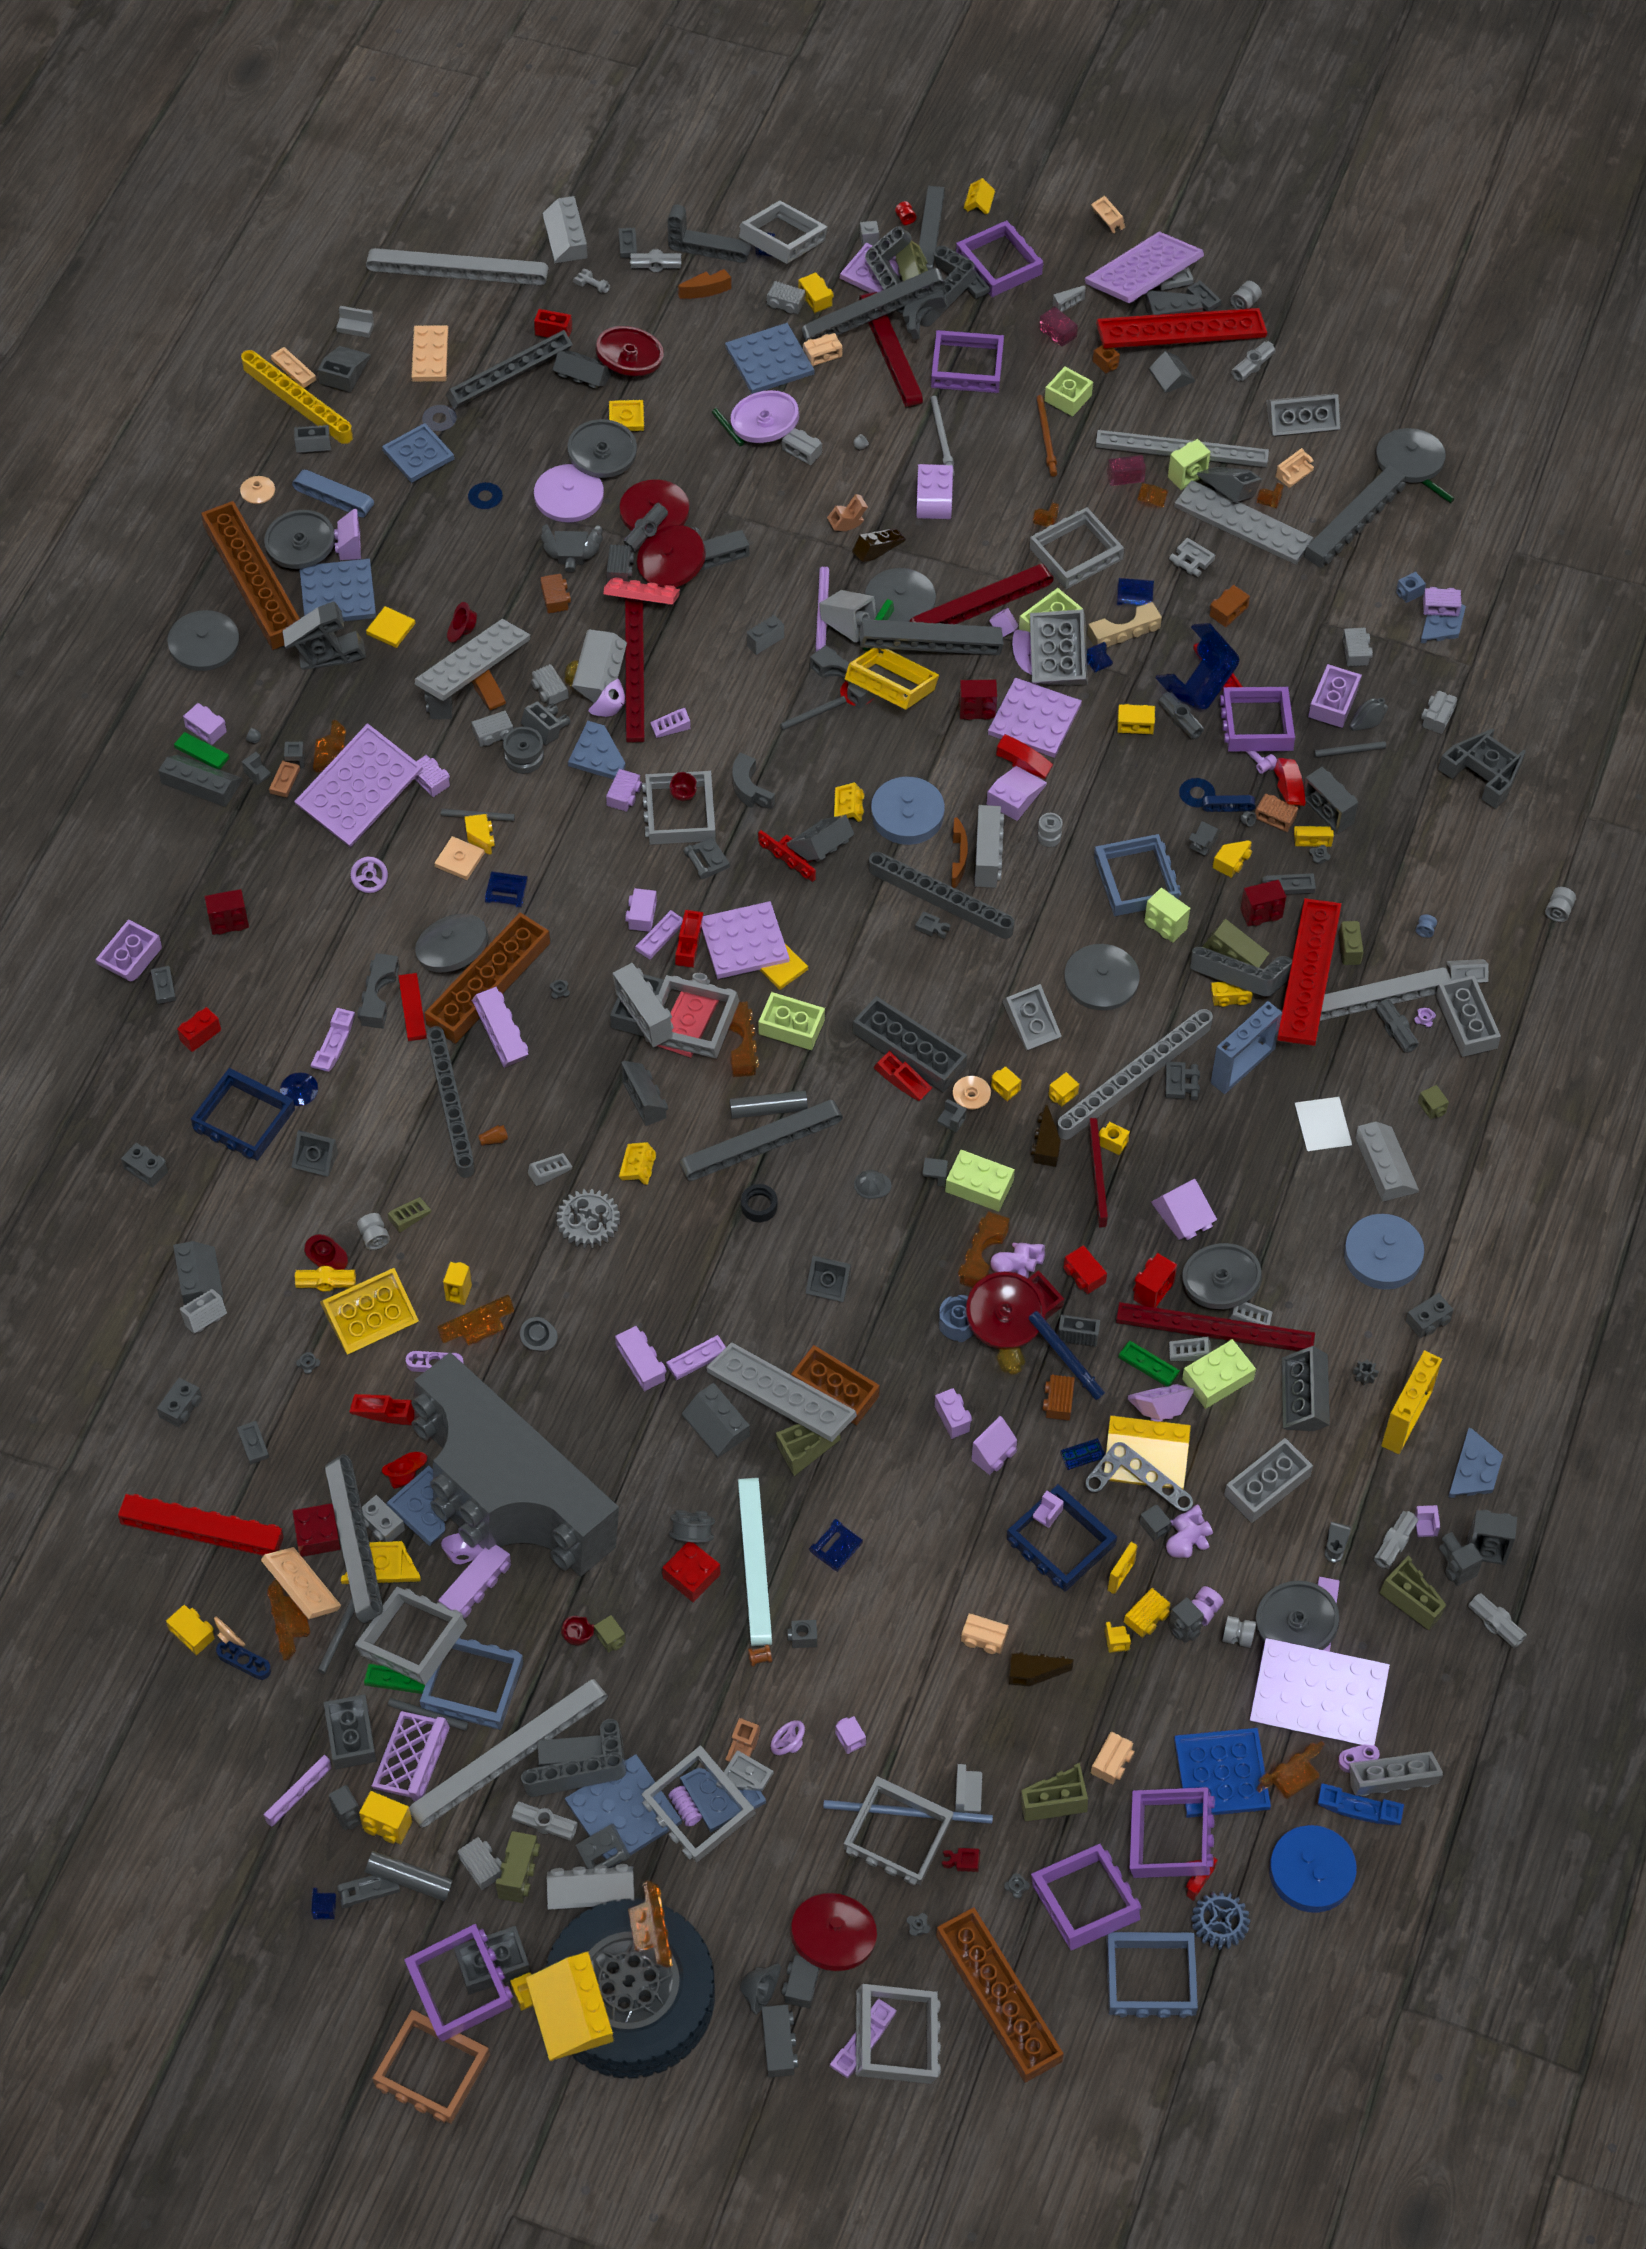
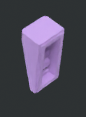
(675, 716)

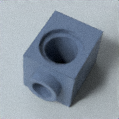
(1410, 587)

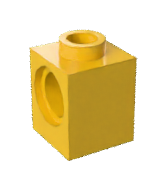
(1006, 1083)
(1063, 1089)
(1114, 1145)

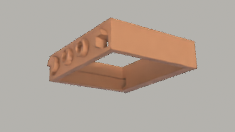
(421, 2103)

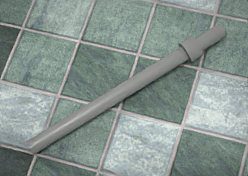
(947, 460)

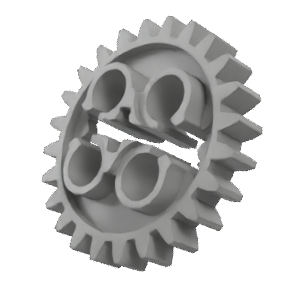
(588, 1218)

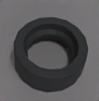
(762, 1190)

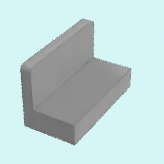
(355, 321)
(1467, 968)
(968, 1790)

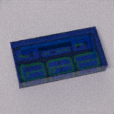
(1082, 1454)

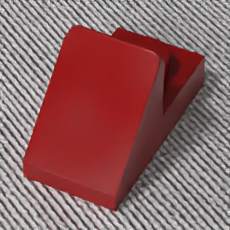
(1197, 1882)

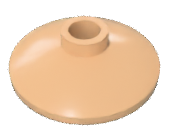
(257, 489)
(971, 1086)
(227, 1634)

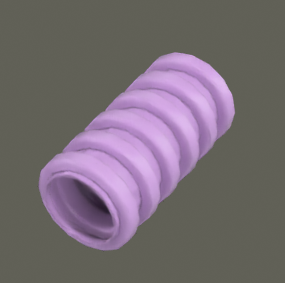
(685, 1806)

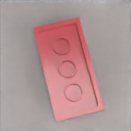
(639, 591)
(691, 1017)

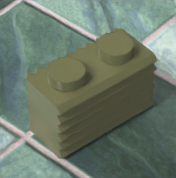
(1351, 943)

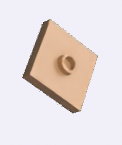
(459, 858)

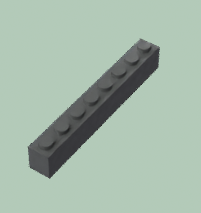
(508, 370)
(1355, 516)
(931, 637)

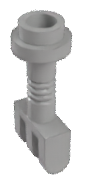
(586, 277)

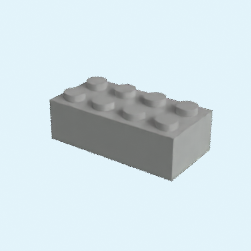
(989, 846)
(643, 1004)
(1468, 1016)
(1268, 1480)

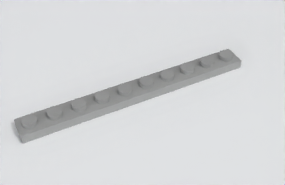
(1167, 446)

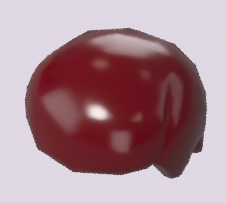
(683, 786)
(577, 1630)

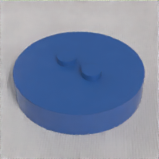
(1312, 1868)

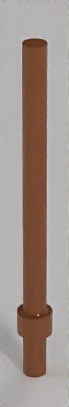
(1051, 459)

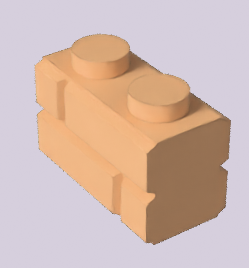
(823, 349)
(984, 1634)
(1112, 1758)

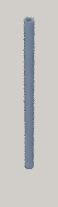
(904, 1811)

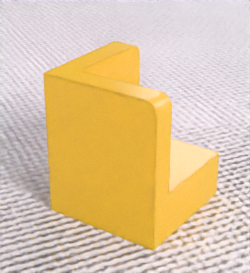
(1117, 1638)
(521, 1991)

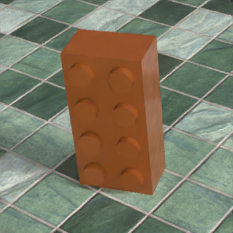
(837, 1381)

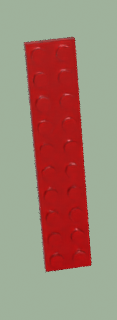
(1181, 328)
(1309, 972)

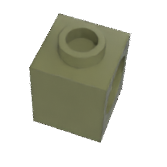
(1433, 1102)
(610, 1634)

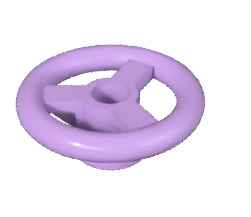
(380, 882)
(790, 1741)

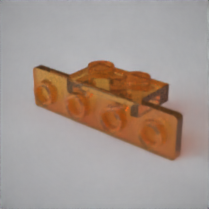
(329, 746)
(478, 1322)
(288, 1618)
(1295, 1774)
(649, 1925)

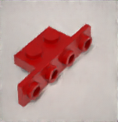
(782, 851)

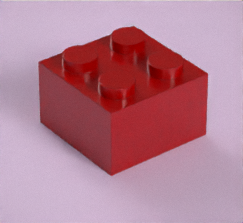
(1154, 1281)
(691, 1571)

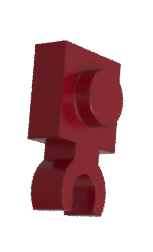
(966, 1859)

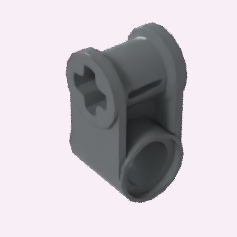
(1337, 1540)

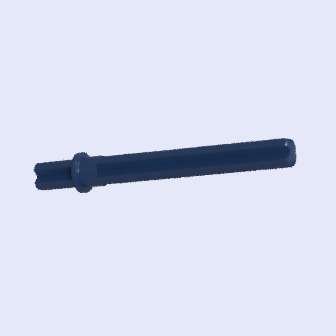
(1066, 1355)

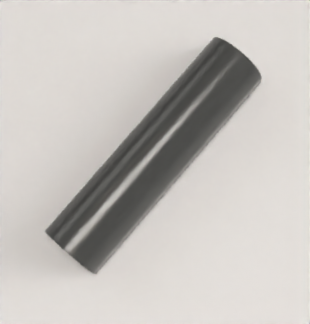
(768, 1104)
(408, 1875)

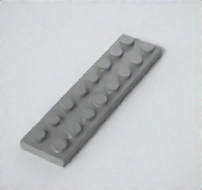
(1243, 522)
(472, 659)
(781, 1391)

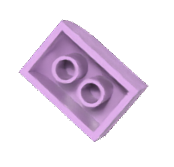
(934, 491)
(1334, 696)
(130, 951)

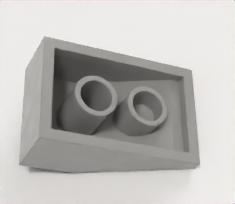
(1032, 1017)

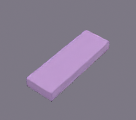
(659, 935)
(695, 1357)

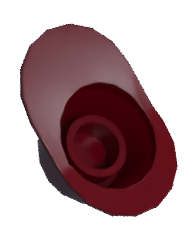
(462, 622)
(325, 1252)

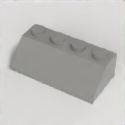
(565, 230)
(1303, 414)
(599, 663)
(1385, 1161)
(1394, 1773)
(589, 1886)

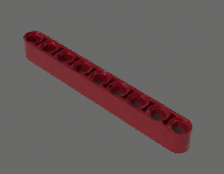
(895, 359)
(988, 597)

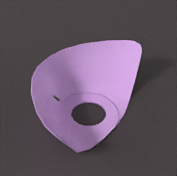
(1022, 649)
(605, 705)
(455, 1544)

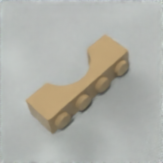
(1145, 621)

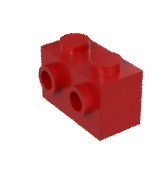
(550, 323)
(199, 1029)
(1085, 1270)

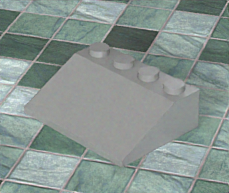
(1059, 647)

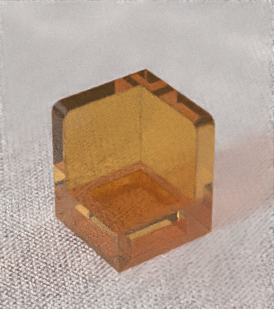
(1152, 494)
(1269, 497)
(1046, 517)

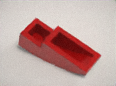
(1023, 756)
(1290, 781)
(689, 938)
(902, 1076)
(383, 1408)

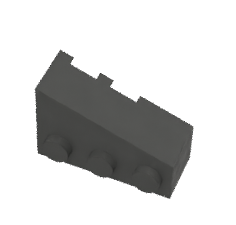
(1171, 303)

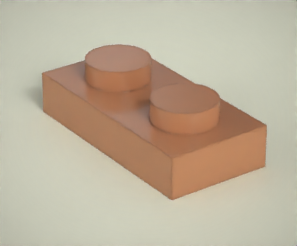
(284, 779)

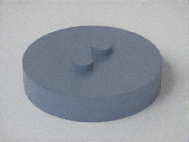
(907, 810)
(1383, 1251)

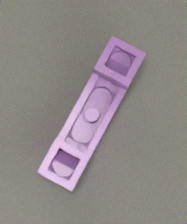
(334, 1041)
(880, 2018)

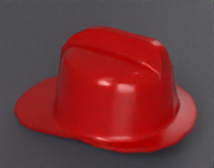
(404, 1468)

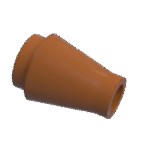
(494, 1135)

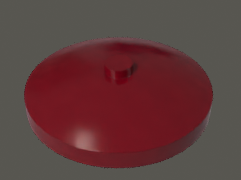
(629, 350)
(644, 495)
(671, 556)
(1001, 1310)
(833, 1932)

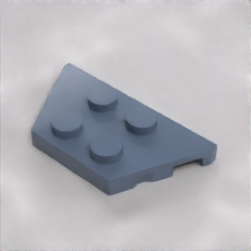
(1442, 627)
(1476, 1467)

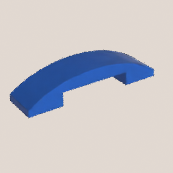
(1360, 1808)

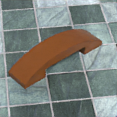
(959, 836)

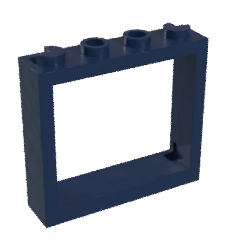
(254, 1088)
(1043, 1565)

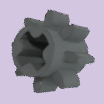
(1365, 1372)

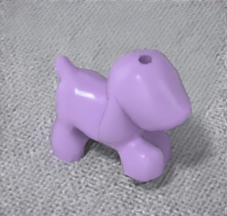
(1021, 1261)
(1191, 1531)

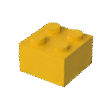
(385, 1818)

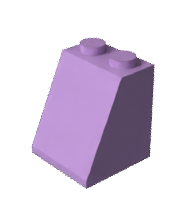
(1185, 1210)

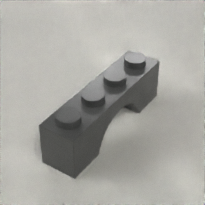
(828, 663)
(383, 971)

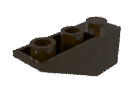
(875, 544)
(1048, 1143)
(1031, 1669)

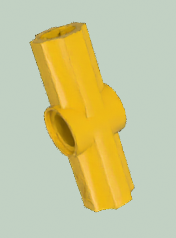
(325, 1278)

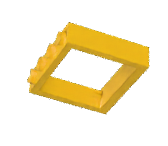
(860, 675)
(1411, 1402)

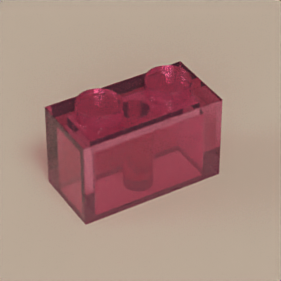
(1058, 326)
(1126, 470)

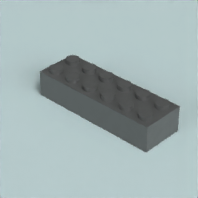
(910, 1042)

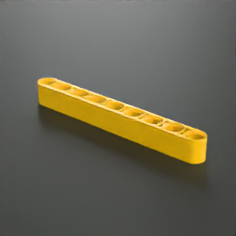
(296, 396)

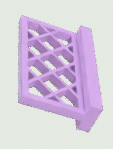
(428, 1755)

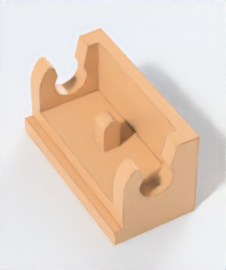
(1108, 213)
(1294, 468)

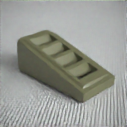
(401, 1225)

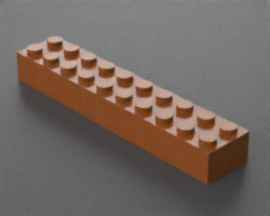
(250, 571)

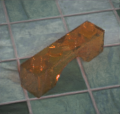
(743, 1058)
(992, 1231)

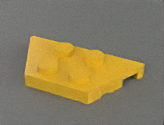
(391, 1563)

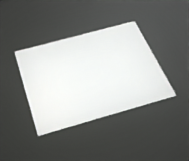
(1323, 1124)

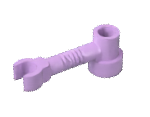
(1264, 764)

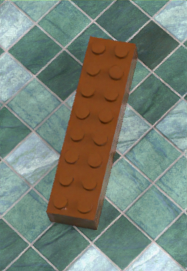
(495, 967)
(999, 1995)

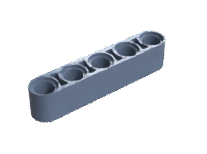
(332, 493)

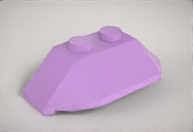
(1162, 1402)

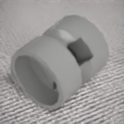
(1246, 295)
(1049, 829)
(1560, 904)
(373, 1231)
(1239, 1631)

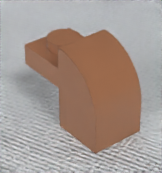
(848, 517)
(744, 1738)

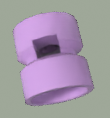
(1208, 1602)

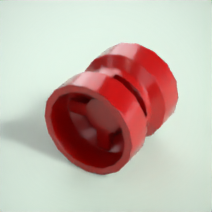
(905, 213)

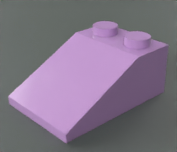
(1015, 792)

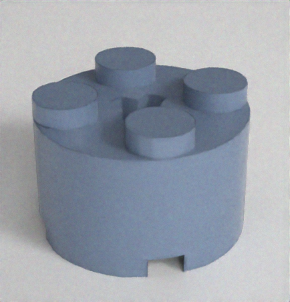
(953, 1318)

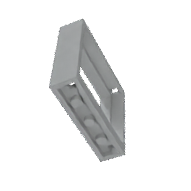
(814, 232)
(1088, 568)
(662, 781)
(693, 1044)
(436, 1654)
(912, 1800)
(675, 1834)
(863, 2034)

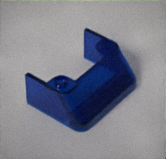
(1210, 675)

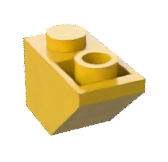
(478, 832)
(1231, 857)

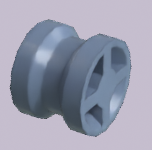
(1426, 926)

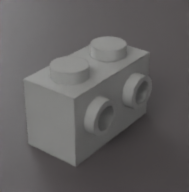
(382, 1520)

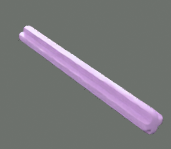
(823, 594)

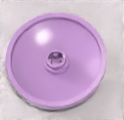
(765, 416)
(568, 494)

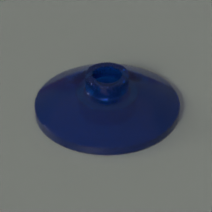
(301, 1095)

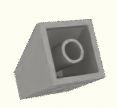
(846, 610)

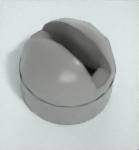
(860, 442)

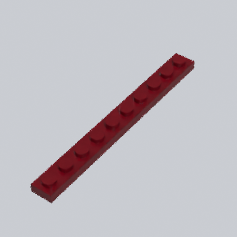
(634, 670)
(1214, 1327)

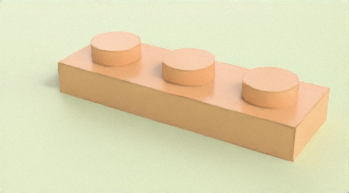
(293, 367)

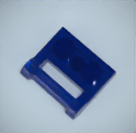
(1134, 591)
(506, 884)
(842, 1548)

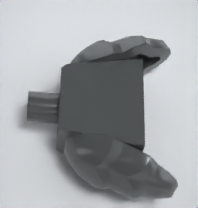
(571, 546)

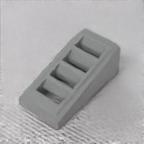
(1068, 298)
(538, 1174)
(1250, 1308)
(1197, 1343)

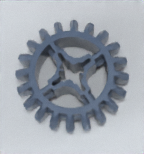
(1233, 1909)

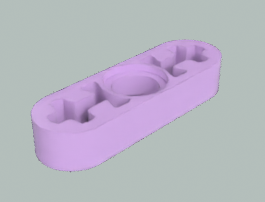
(420, 1355)

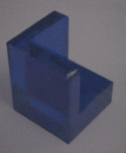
(1098, 658)
(323, 1905)

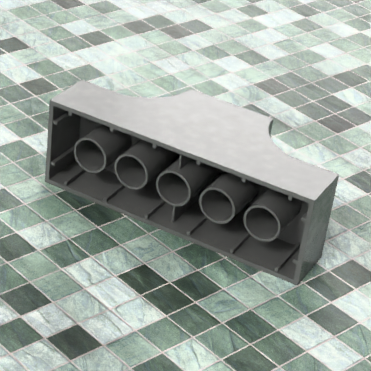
(503, 1476)

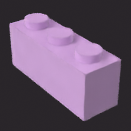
(640, 1358)

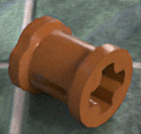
(759, 1655)

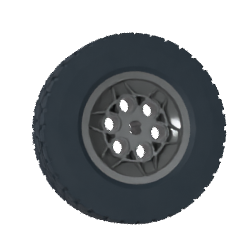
(682, 1997)

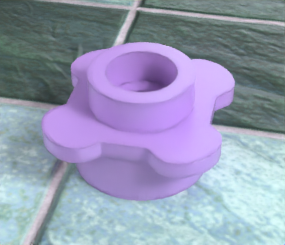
(1425, 1012)

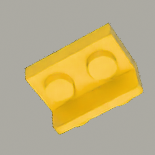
(849, 801)
(1228, 994)
(638, 1162)

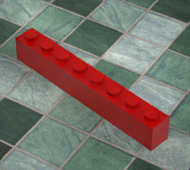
(200, 1525)

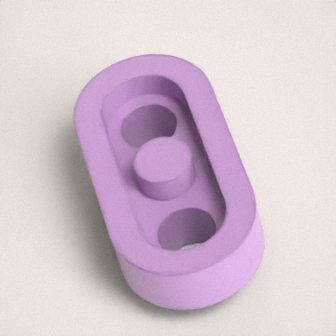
(1357, 1754)

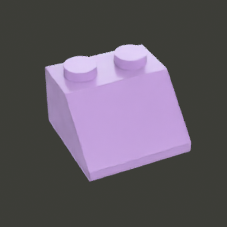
(348, 537)
(994, 1446)

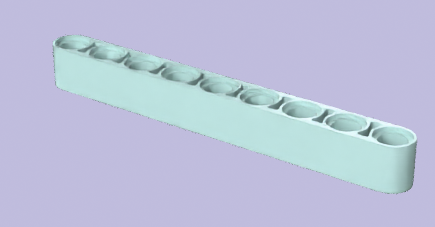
(754, 1562)

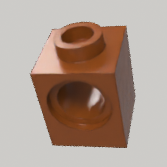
(1106, 358)

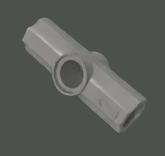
(656, 260)
(1253, 361)
(1396, 1539)
(1497, 1620)
(531, 1817)

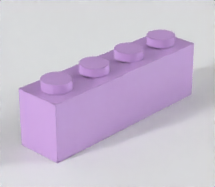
(500, 1027)
(476, 1579)

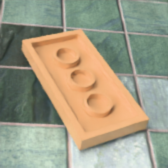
(430, 353)
(301, 1582)

